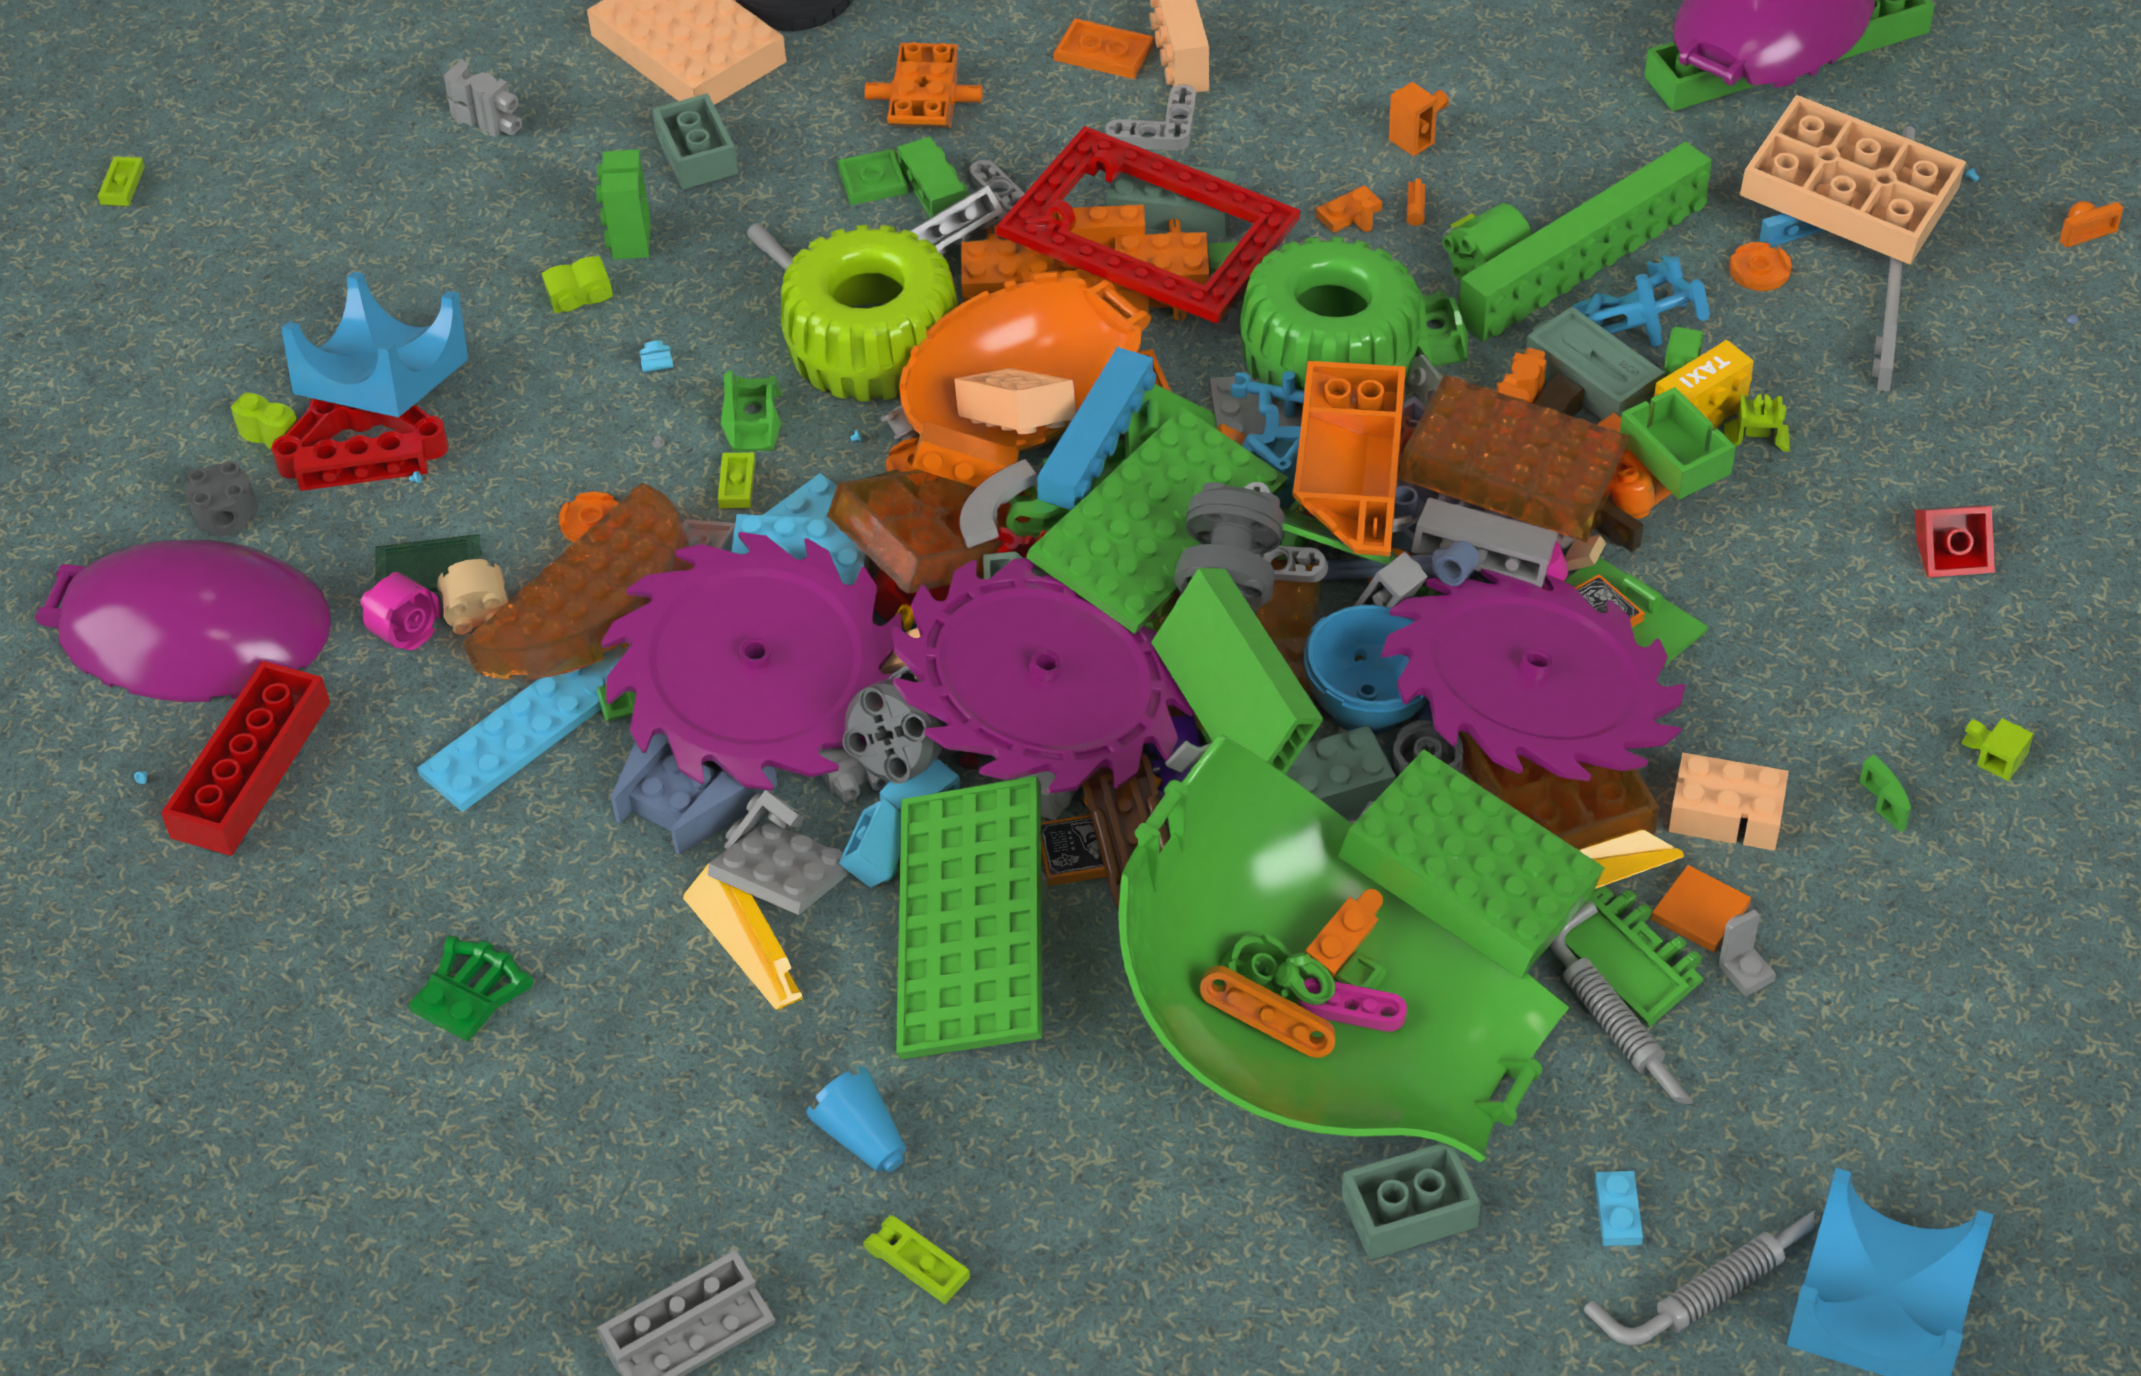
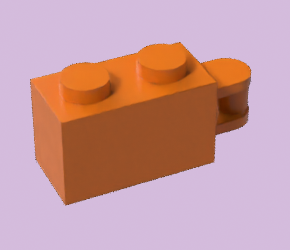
(1346, 931)

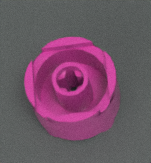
(400, 611)

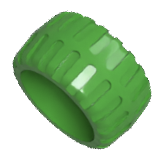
(1328, 306)

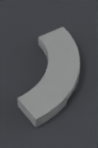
(981, 507)

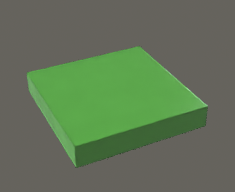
(872, 177)

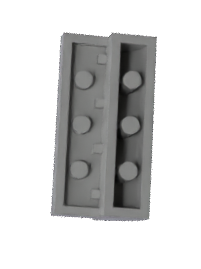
(688, 1322)

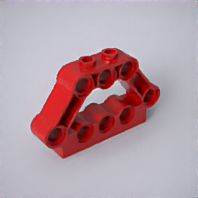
(321, 463)

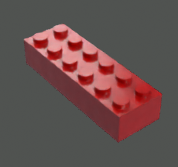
(246, 758)

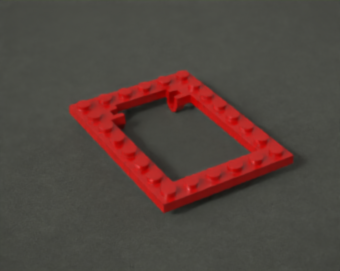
(1035, 223)

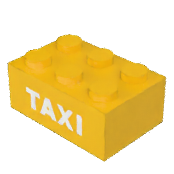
(1713, 381)

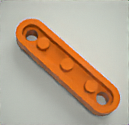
(1267, 1011)

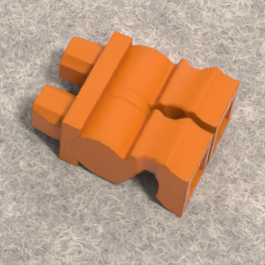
(1526, 376)

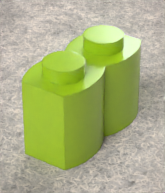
(577, 284)
(260, 420)

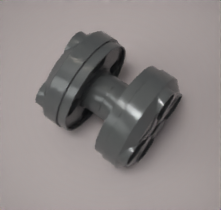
(1233, 529)
(891, 731)

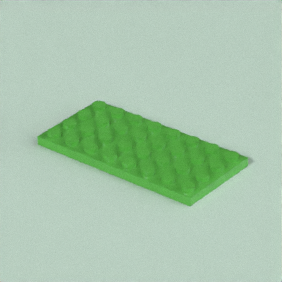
(1131, 528)
(970, 919)

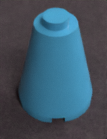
(859, 1120)

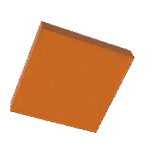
(1700, 908)

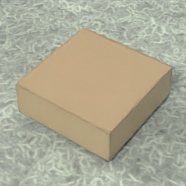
(1584, 554)

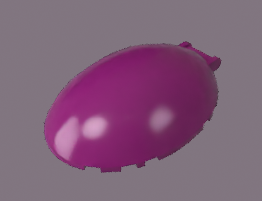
(1768, 37)
(186, 617)

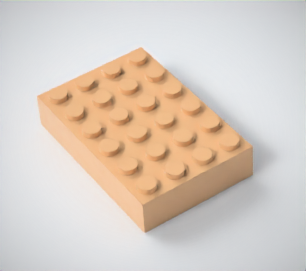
(689, 43)
(1852, 179)

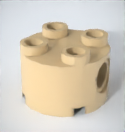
(471, 594)

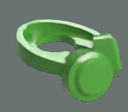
(1288, 975)

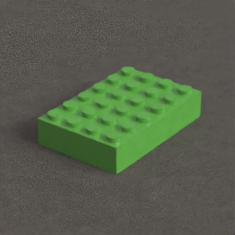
(1471, 863)

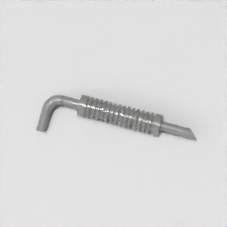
(1612, 1011)
(1708, 1288)

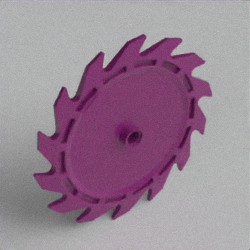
(697, 668)
(1534, 674)
(1036, 678)

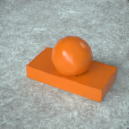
(2089, 222)

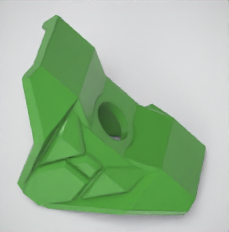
(1445, 344)
(747, 430)

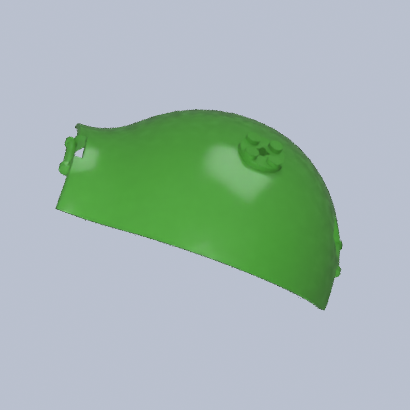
(1258, 880)

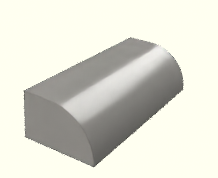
(1502, 543)

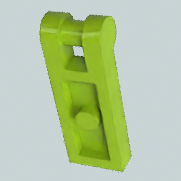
(918, 1259)

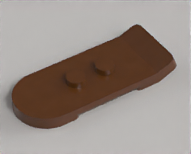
(1118, 814)

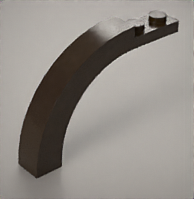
(1613, 522)

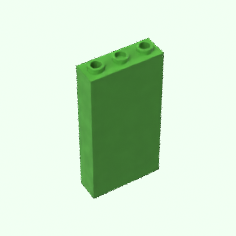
(1235, 671)

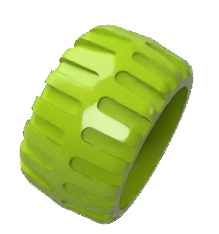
(862, 348)

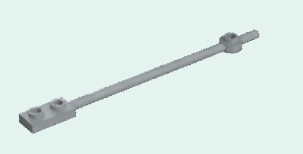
(1886, 345)

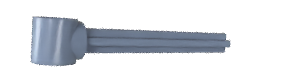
(1448, 564)

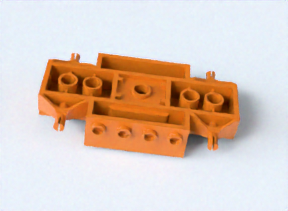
(1122, 228)

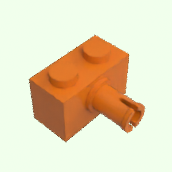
(1414, 117)

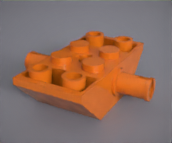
(924, 86)

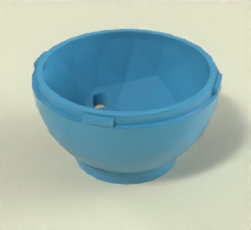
(1361, 690)

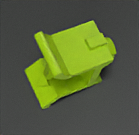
(1759, 418)

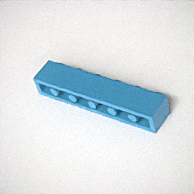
(1096, 429)

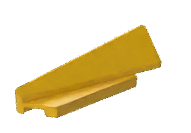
(1629, 854)
(745, 935)

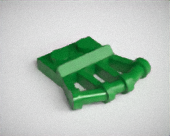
(459, 1007)

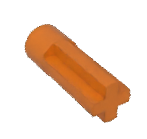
(1415, 202)

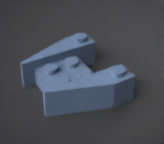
(671, 799)

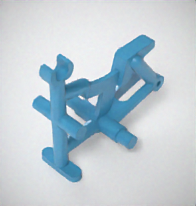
(1641, 305)
(1264, 444)

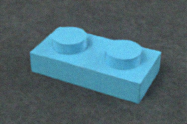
(1618, 1208)

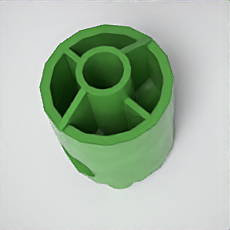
(1484, 238)

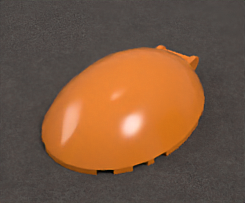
(1030, 326)

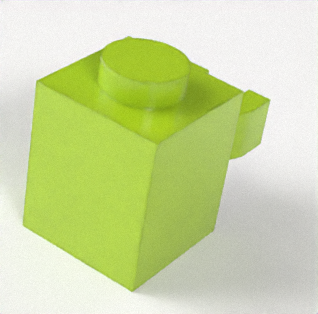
(2000, 749)

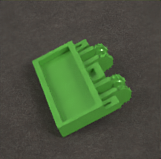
(1627, 957)

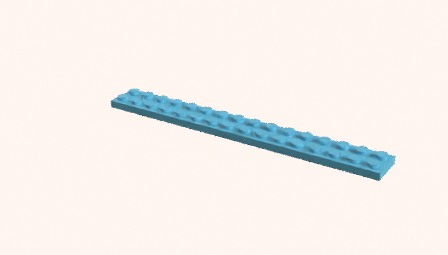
(555, 704)

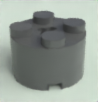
(1421, 736)

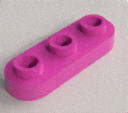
(1369, 1006)

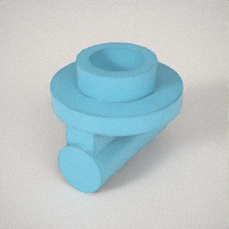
(655, 356)

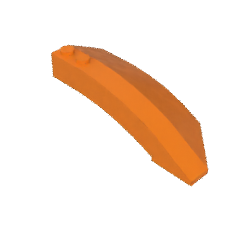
(1351, 451)

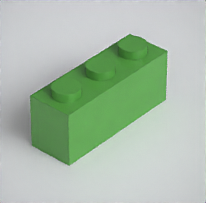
(930, 175)

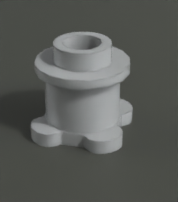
(899, 424)

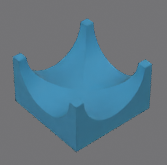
(374, 357)
(1886, 1289)

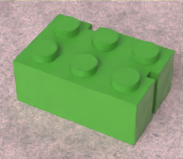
(624, 211)
(1677, 443)

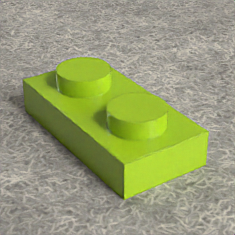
(121, 181)
(736, 480)

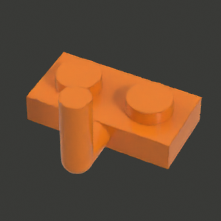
(1350, 208)

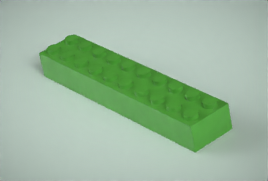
(1689, 85)
(1584, 241)

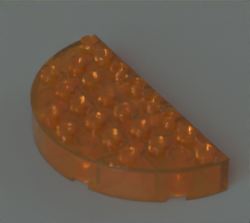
(573, 602)

